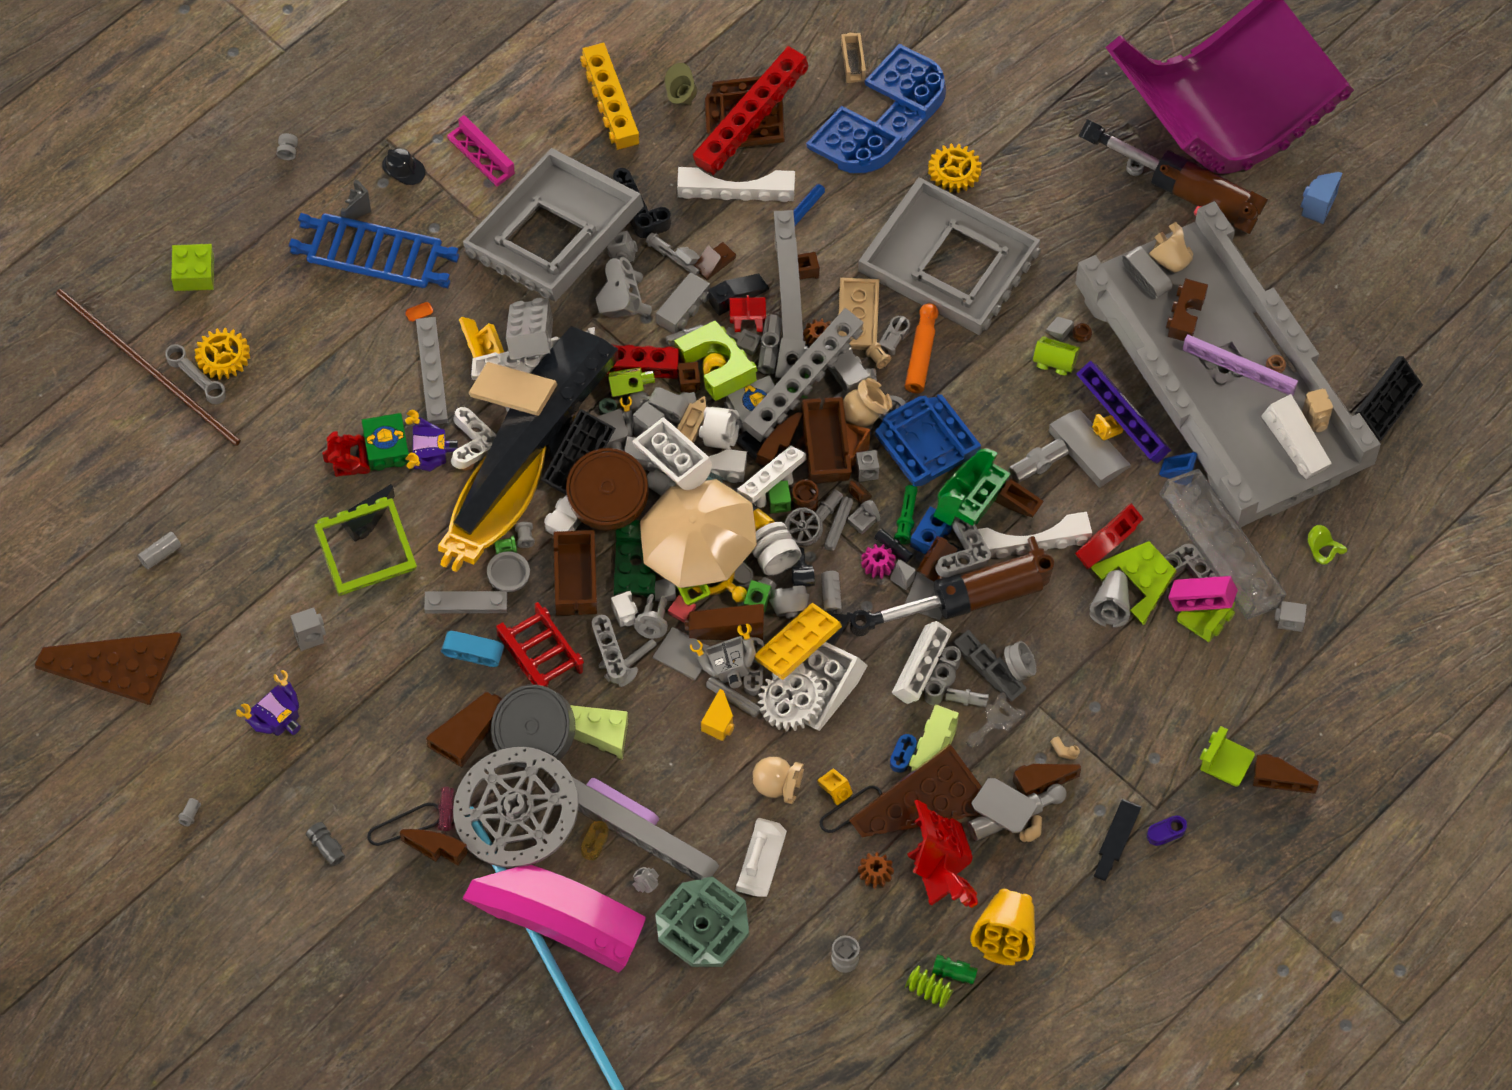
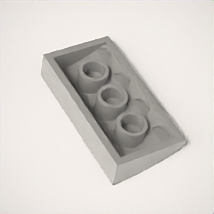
(1096, 457)

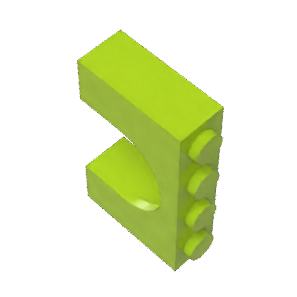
(713, 339)

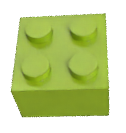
(192, 267)

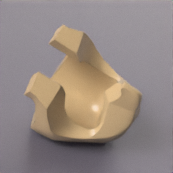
(1172, 252)

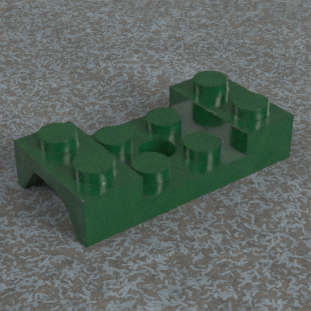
(628, 577)

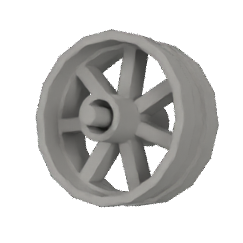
(804, 527)
(1020, 660)

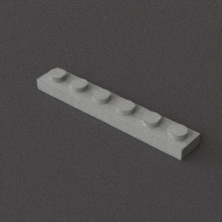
(431, 370)

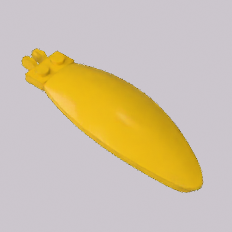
(496, 523)

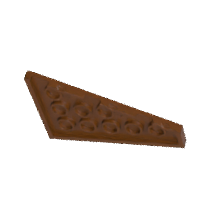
(119, 666)
(940, 783)

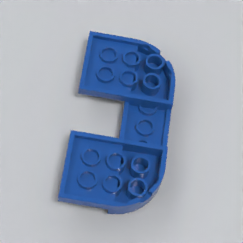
(865, 146)

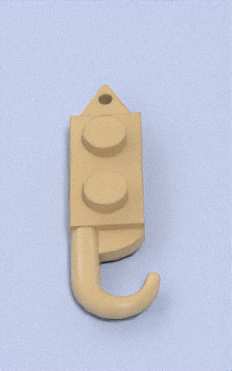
(693, 419)

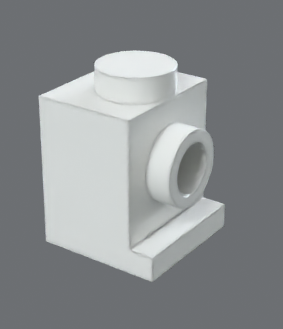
(624, 609)

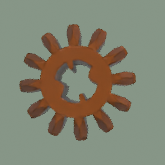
(814, 330)
(867, 870)

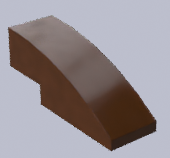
(778, 440)
(1018, 499)
(435, 844)

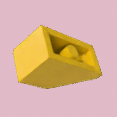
(718, 718)

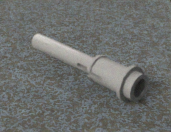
(662, 247)

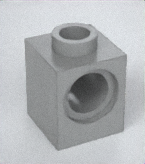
(867, 465)
(1291, 616)

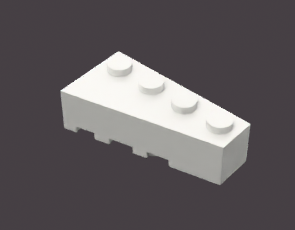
(1296, 436)

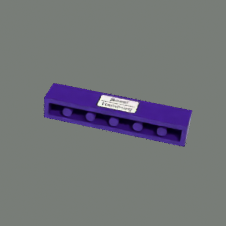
(1123, 412)

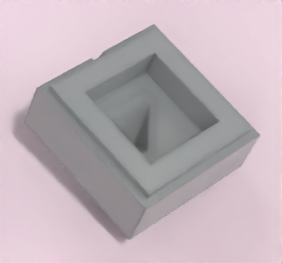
(687, 255)

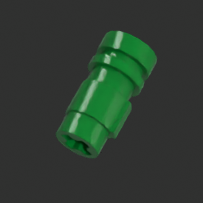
(958, 970)

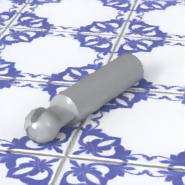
(983, 827)

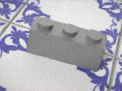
(683, 303)
(848, 370)

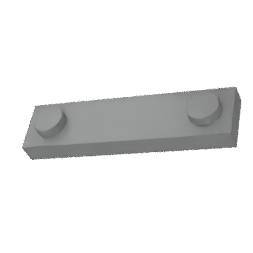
(465, 602)

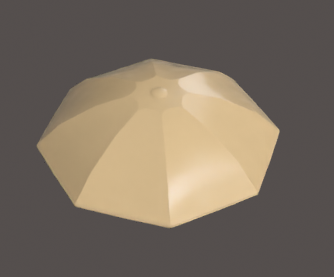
(698, 534)

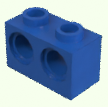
(927, 530)

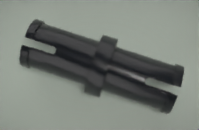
(897, 548)

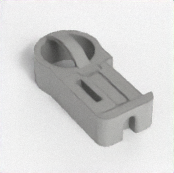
(893, 336)

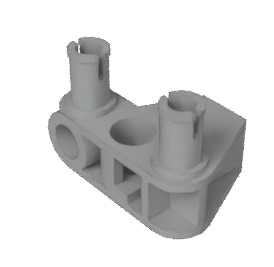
(615, 297)

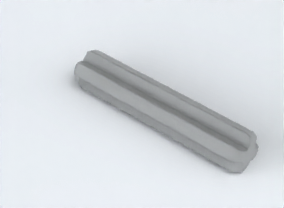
(838, 523)
(733, 697)

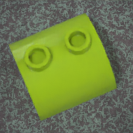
(1056, 355)

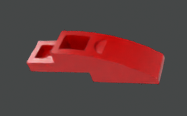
(1110, 536)

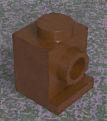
(808, 265)
(689, 377)

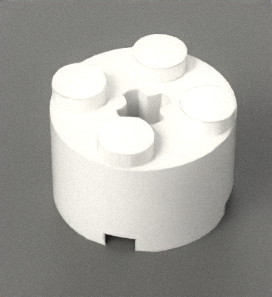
(719, 427)

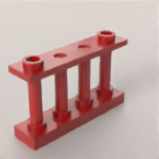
(519, 650)

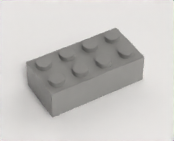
(529, 328)

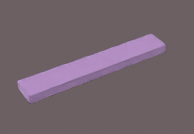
(1240, 365)

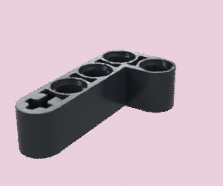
(644, 217)

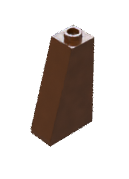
(723, 622)
(464, 731)

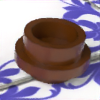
(1082, 332)

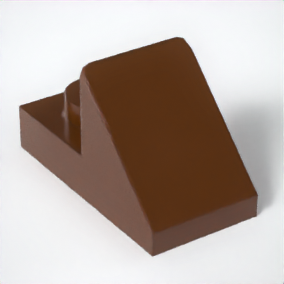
(714, 260)

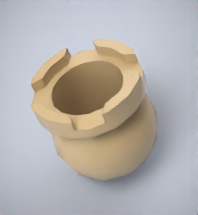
(866, 403)
(777, 778)

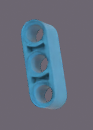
(472, 648)

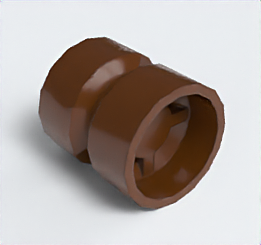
(805, 496)

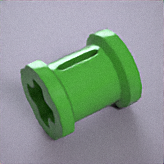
(505, 545)

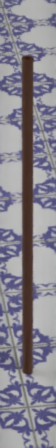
(148, 367)

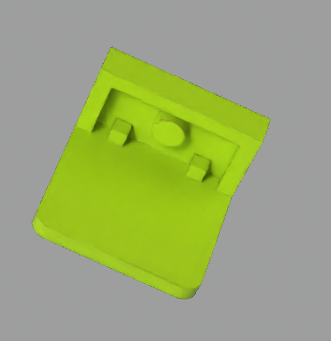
(1206, 622)
(1226, 758)

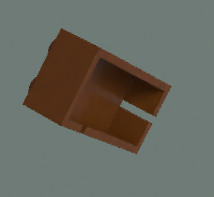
(825, 440)
(575, 572)

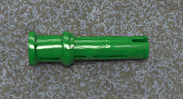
(905, 522)

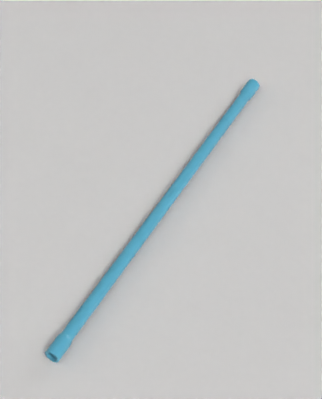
(562, 986)

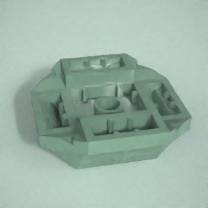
(703, 903)

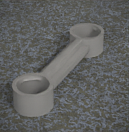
(195, 374)

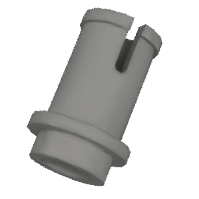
(187, 816)

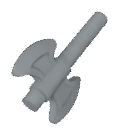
(631, 672)

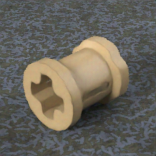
(878, 355)

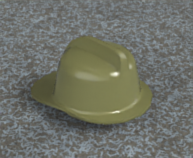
(680, 84)

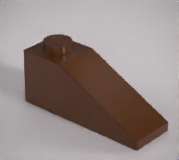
(1278, 774)
(1038, 777)

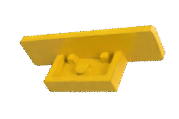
(483, 341)

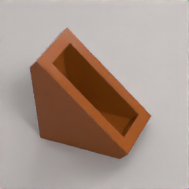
(858, 440)

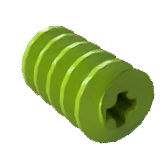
(929, 987)

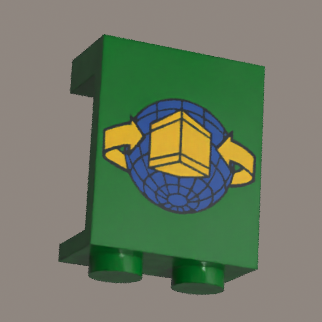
(385, 441)

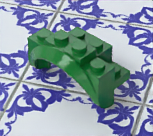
(971, 489)

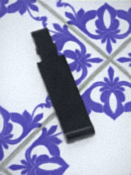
(1117, 837)

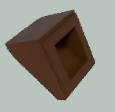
(859, 492)

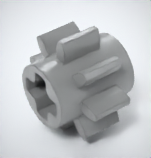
(645, 879)

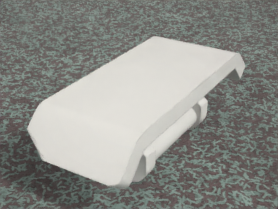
(761, 858)

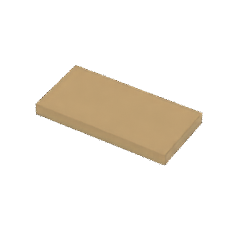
(862, 300)
(513, 388)

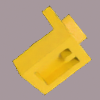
(836, 786)

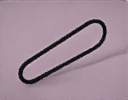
(397, 817)

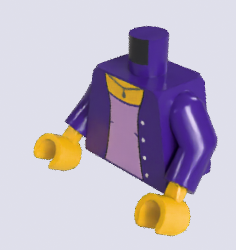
(428, 444)
(274, 711)

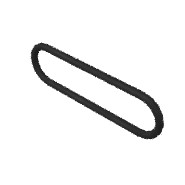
(841, 805)

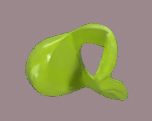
(1320, 537)

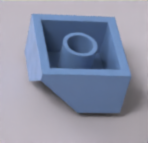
(1320, 196)

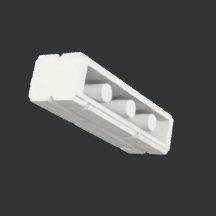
(921, 662)

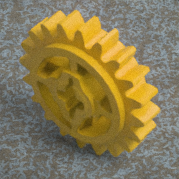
(952, 173)
(224, 358)

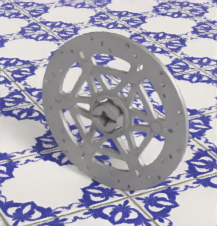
(518, 815)

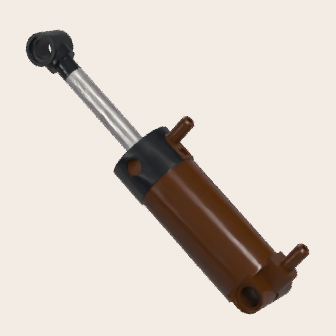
(1188, 180)
(971, 589)

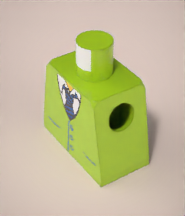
(621, 384)

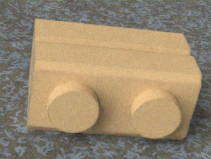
(1317, 409)

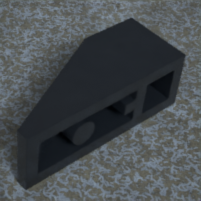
(735, 288)
(363, 526)

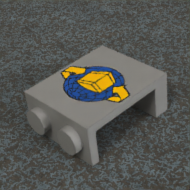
(748, 398)

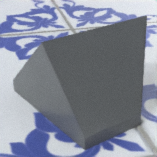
(358, 202)

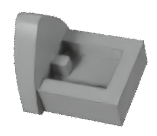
(864, 517)

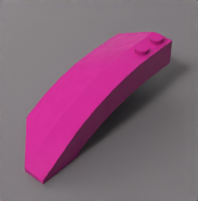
(560, 911)

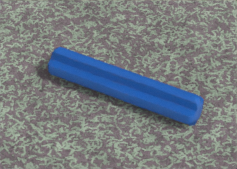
(808, 202)

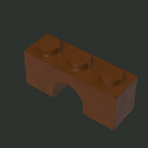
(1191, 296)

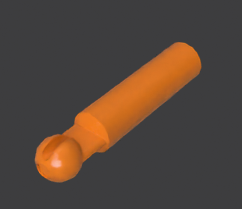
(921, 349)

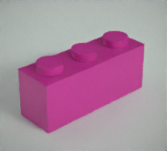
(1203, 593)

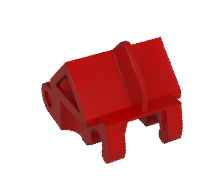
(747, 309)
(339, 454)

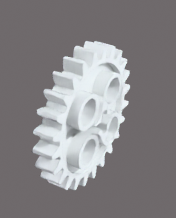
(797, 713)

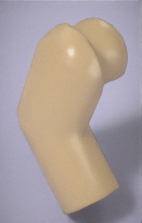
(1064, 752)
(1032, 832)

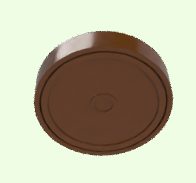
(607, 489)

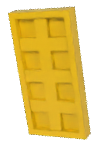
(797, 641)

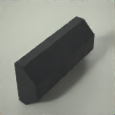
(1389, 397)
(583, 436)

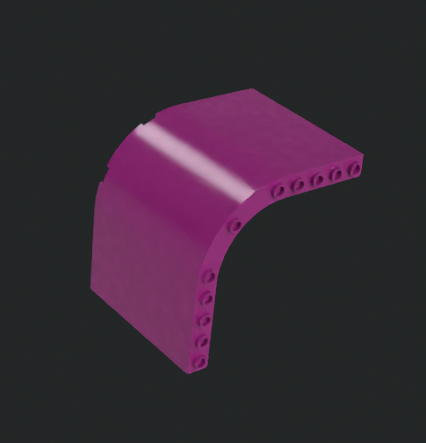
(1239, 89)

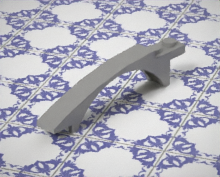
(788, 275)

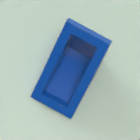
(1178, 465)

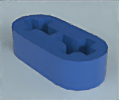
(907, 755)

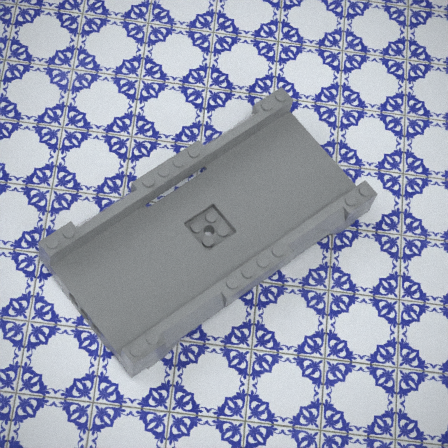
(1219, 410)

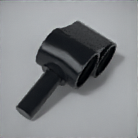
(802, 573)

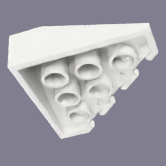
(838, 674)

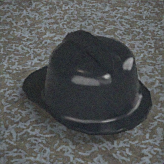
(403, 166)

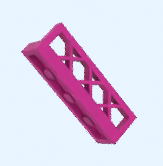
(489, 150)

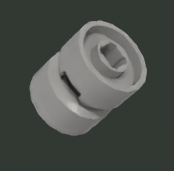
(845, 954)

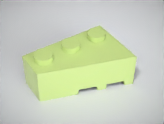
(601, 728)
(938, 734)

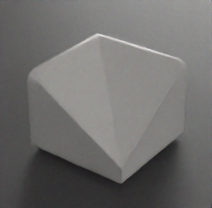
(903, 574)

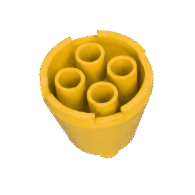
(1006, 928)

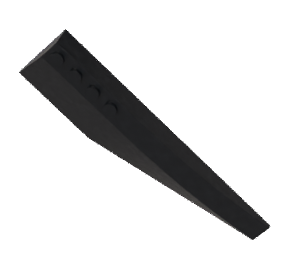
(577, 366)

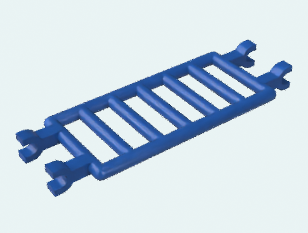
(320, 224)

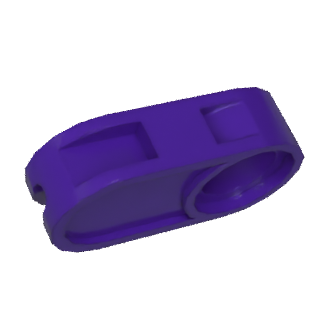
(1162, 833)

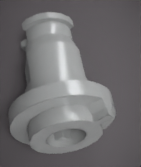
(651, 623)

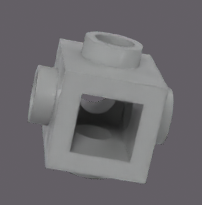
(622, 246)

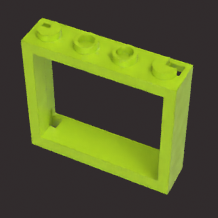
(376, 577)

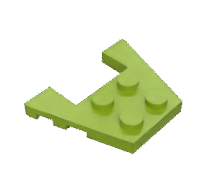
(1146, 570)

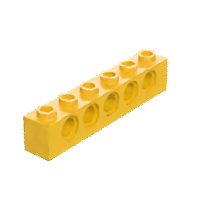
(598, 56)

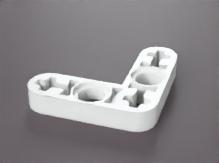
(480, 440)

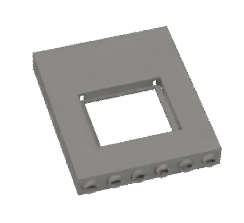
(569, 192)
(918, 231)

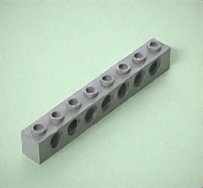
(843, 322)

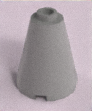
(1112, 601)

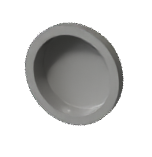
(508, 571)

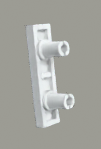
(770, 475)

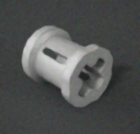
(524, 534)

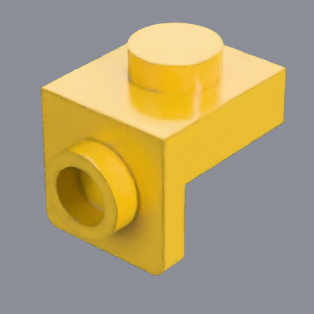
(1106, 427)

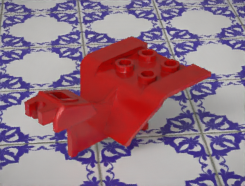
(942, 857)

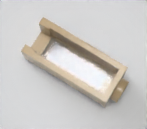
(853, 57)

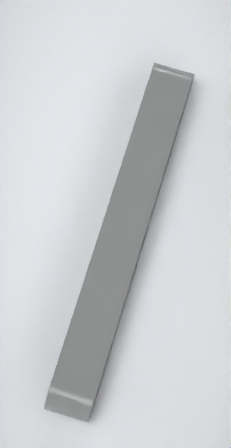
(642, 832)

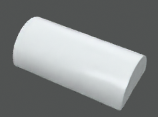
(674, 454)

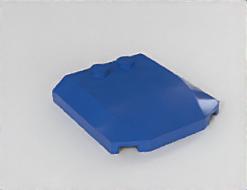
(926, 438)

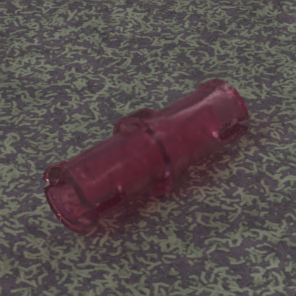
(446, 809)

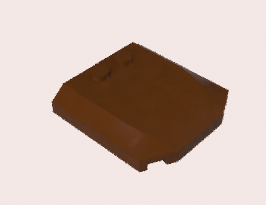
(724, 98)

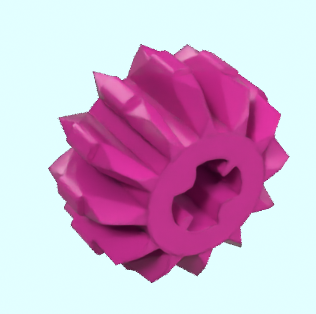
(885, 558)

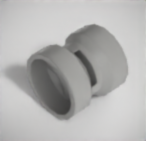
(287, 146)

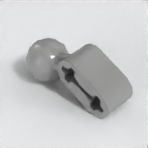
(666, 402)

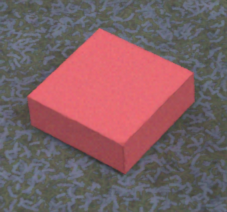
(680, 609)

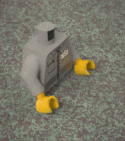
(728, 659)

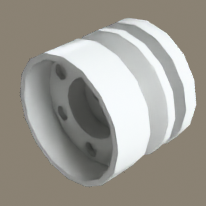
(775, 549)

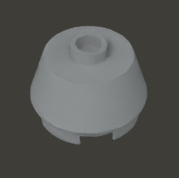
(789, 601)

